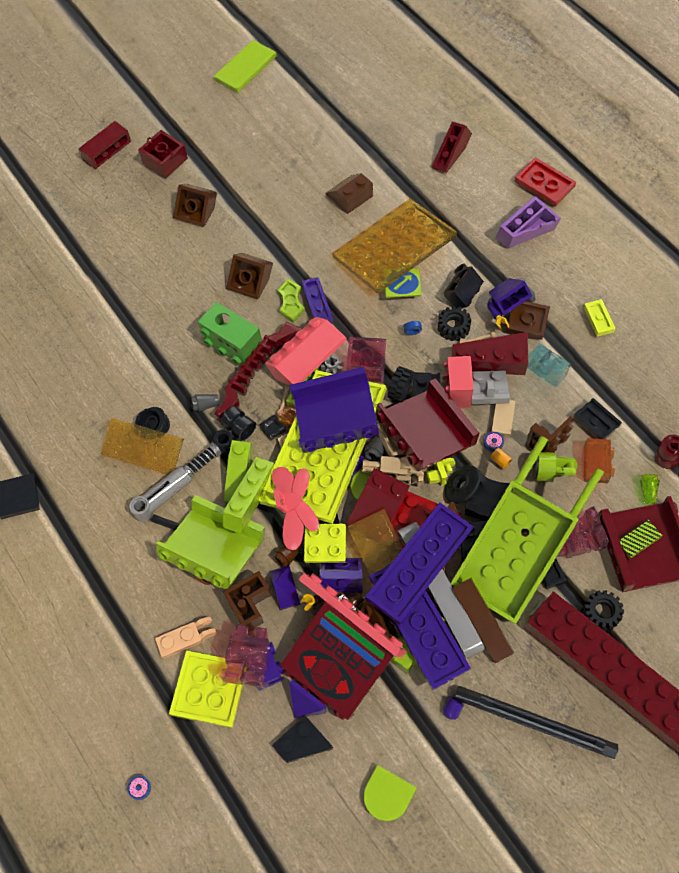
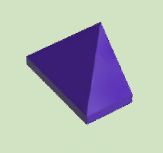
(285, 588)
(304, 702)

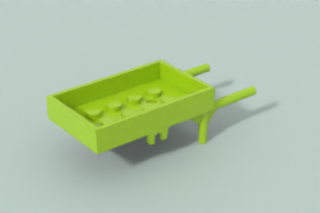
(505, 561)

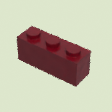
(104, 145)

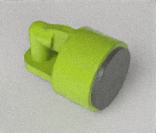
(549, 466)

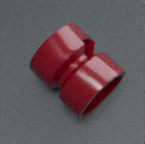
(668, 452)

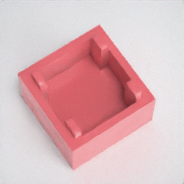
(459, 380)

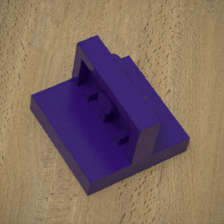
(343, 576)

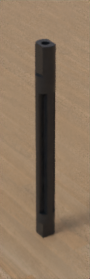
(537, 722)

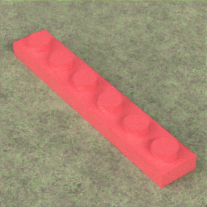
(359, 618)

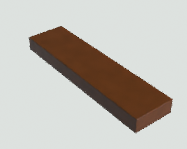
(483, 620)

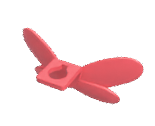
(298, 513)

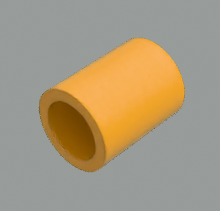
(501, 458)

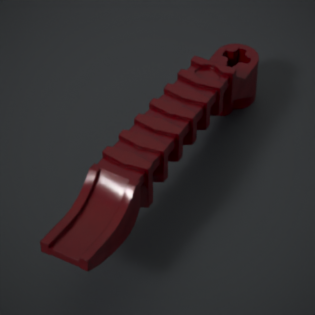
(240, 379)

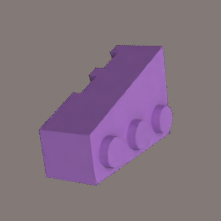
(527, 223)

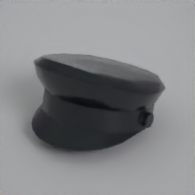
(154, 419)

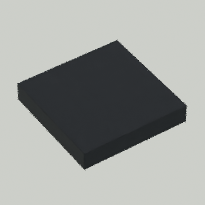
(18, 496)

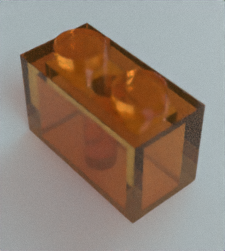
(598, 455)

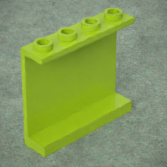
(208, 548)

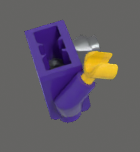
(507, 297)

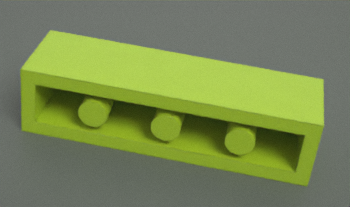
(246, 496)

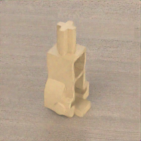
(397, 468)

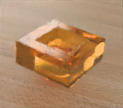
(287, 416)

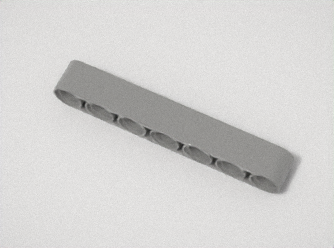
(449, 605)

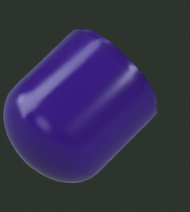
(452, 708)

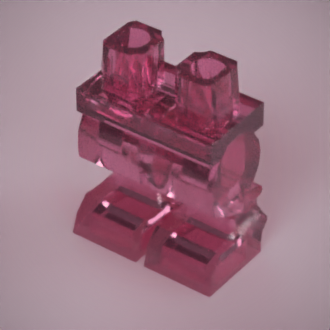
(579, 542)
(250, 650)

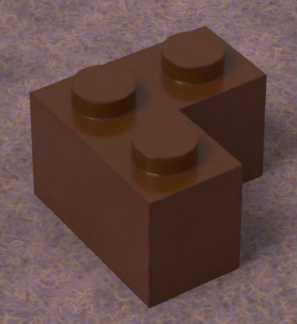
(243, 598)

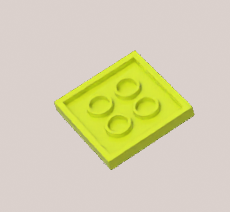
(203, 694)

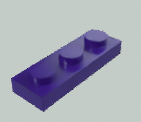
(316, 299)

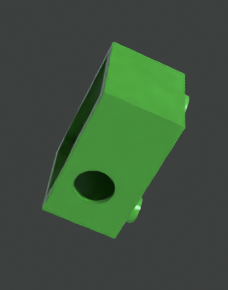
(230, 339)

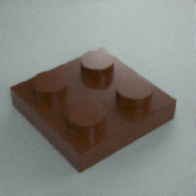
(529, 318)

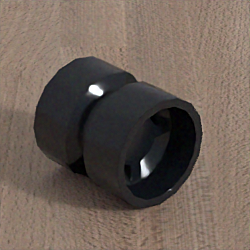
(241, 425)

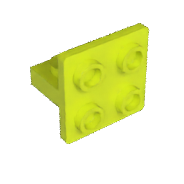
(326, 544)

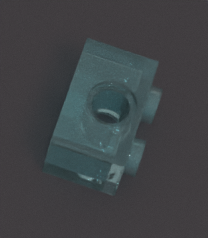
(548, 365)

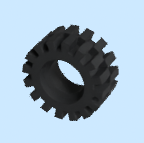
(454, 332)
(400, 384)
(611, 602)

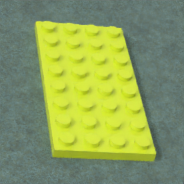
(328, 467)

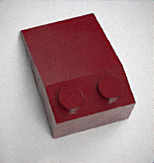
(378, 494)

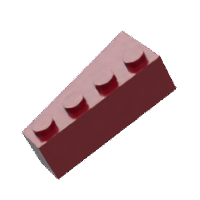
(496, 354)

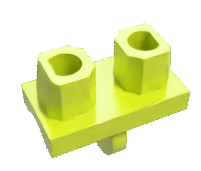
(439, 474)

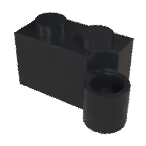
(463, 286)

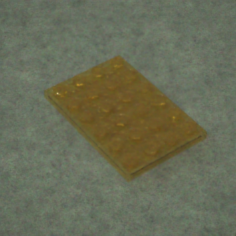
(394, 245)

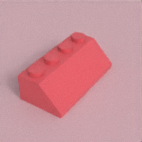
(305, 351)

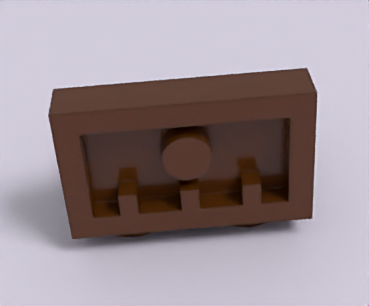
(560, 435)

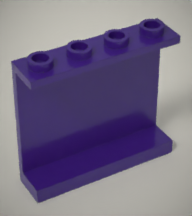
(334, 410)

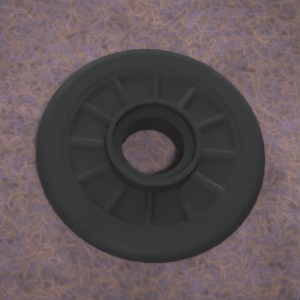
(452, 488)

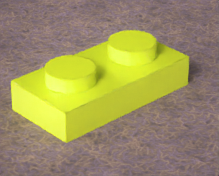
(599, 318)

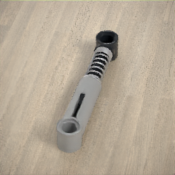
(179, 478)

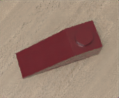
(452, 146)

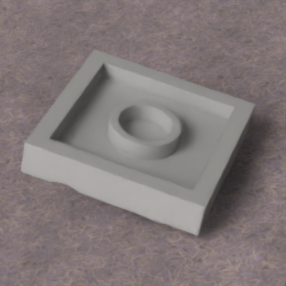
(490, 387)

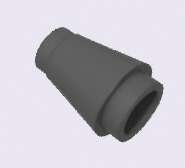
(204, 401)
(374, 449)

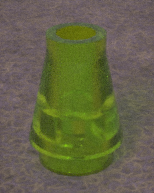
(650, 486)

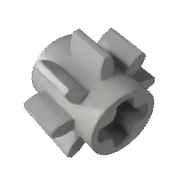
(332, 365)

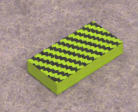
(639, 539)

